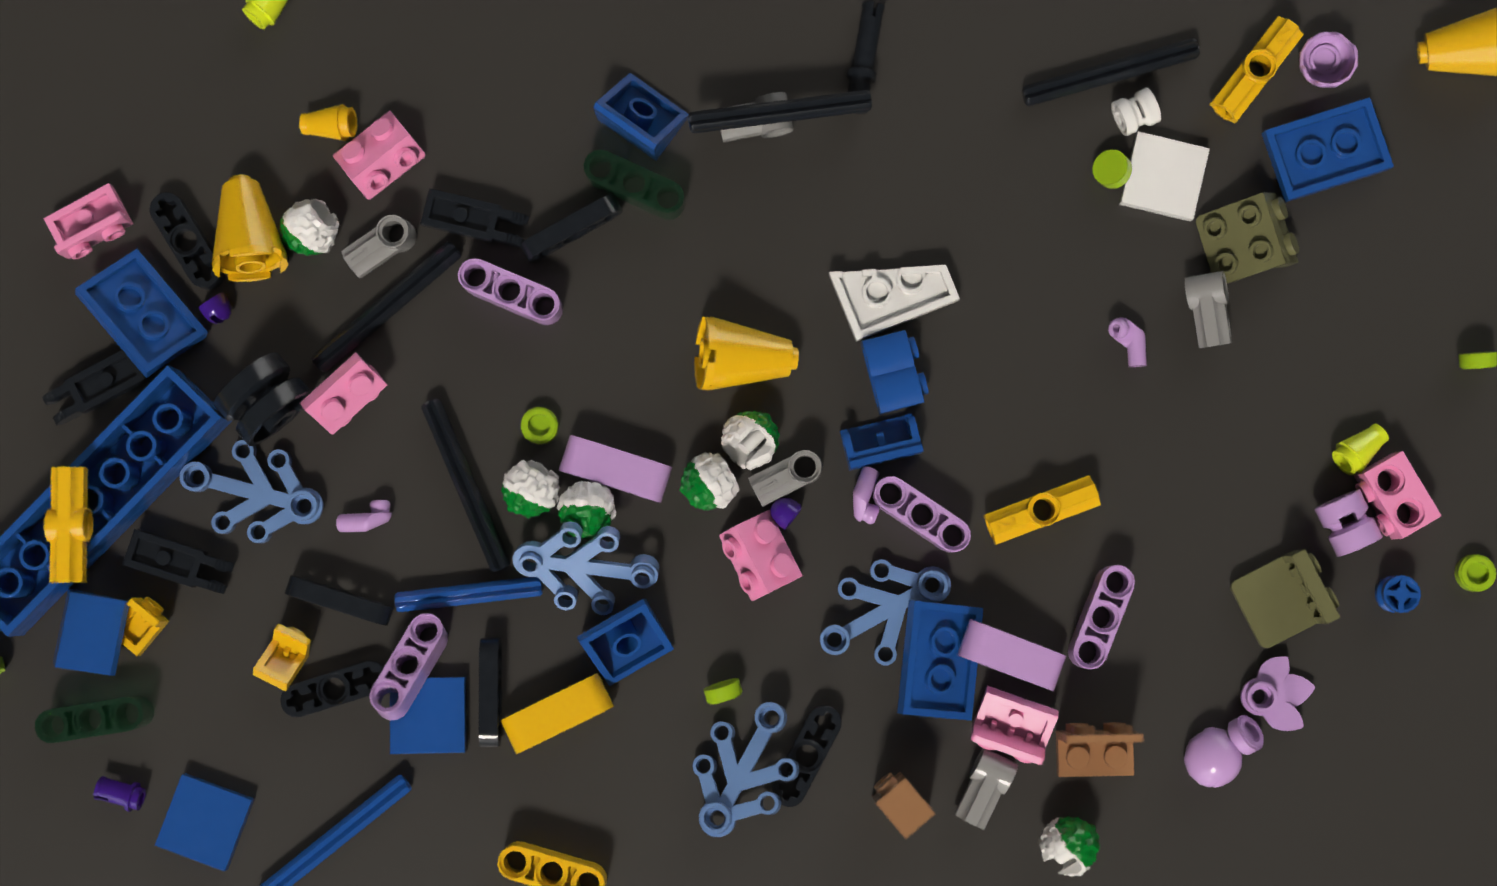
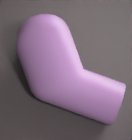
(1130, 337)
(862, 493)
(364, 522)

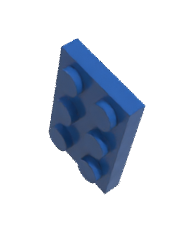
(1327, 149)
(141, 312)
(932, 674)

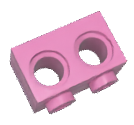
(1404, 489)

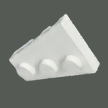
(889, 297)

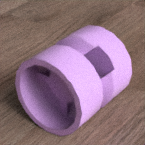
(1352, 535)

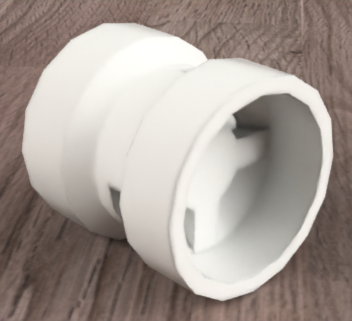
(1136, 111)

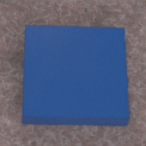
(434, 720)
(204, 822)

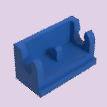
(881, 441)

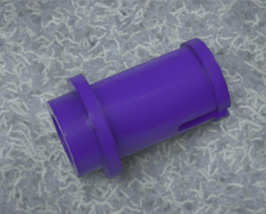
(120, 793)

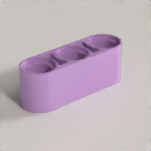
(495, 282)
(615, 468)
(939, 516)
(1114, 603)
(409, 648)
(1011, 655)

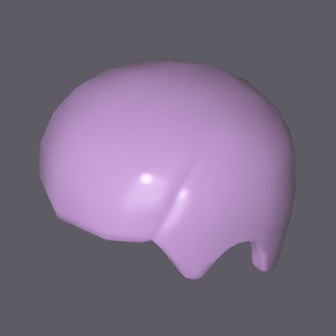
(1328, 59)
(1212, 758)

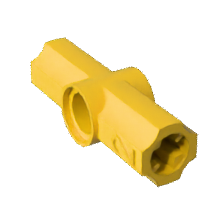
(1269, 54)
(1064, 502)
(68, 524)

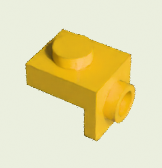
(142, 624)
(283, 657)

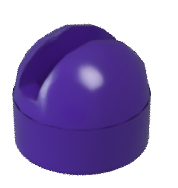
(216, 309)
(785, 511)

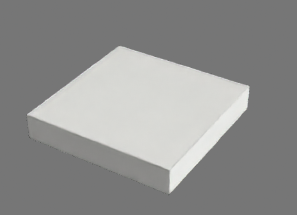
(1165, 176)

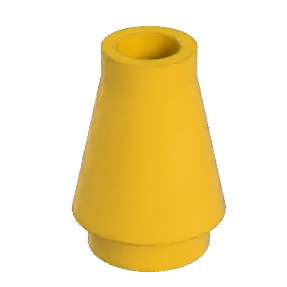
(332, 122)

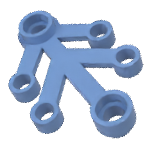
(259, 494)
(581, 566)
(891, 606)
(740, 775)

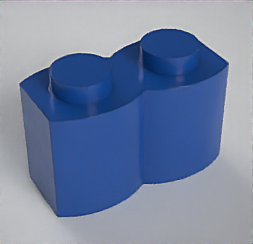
(893, 371)

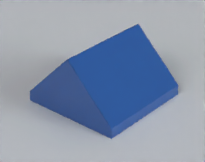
(640, 115)
(90, 633)
(626, 642)

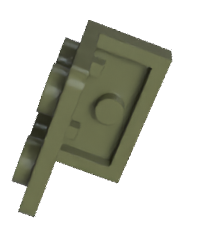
(1248, 237)
(1285, 598)

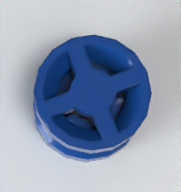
(1406, 594)

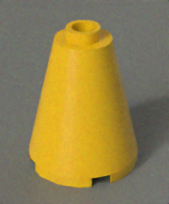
(1462, 46)
(246, 234)
(739, 355)

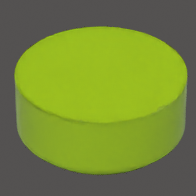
(1112, 169)
(1478, 360)
(539, 425)
(1475, 573)
(723, 691)

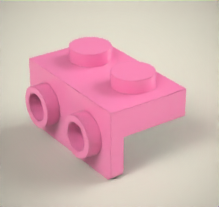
(379, 155)
(88, 222)
(344, 394)
(760, 555)
(1013, 725)

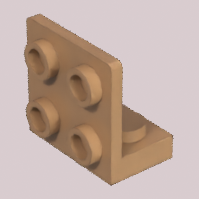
(1096, 752)

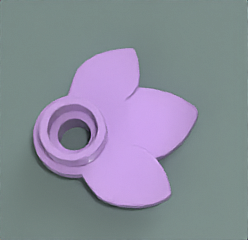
(1281, 694)

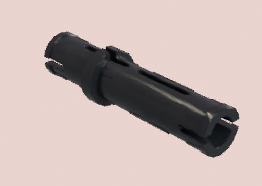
(861, 72)

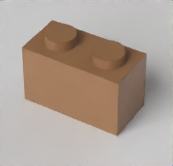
(901, 803)

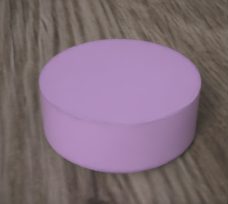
(1245, 734)

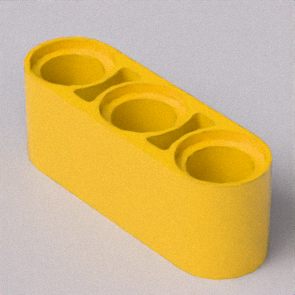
(557, 713)
(535, 860)

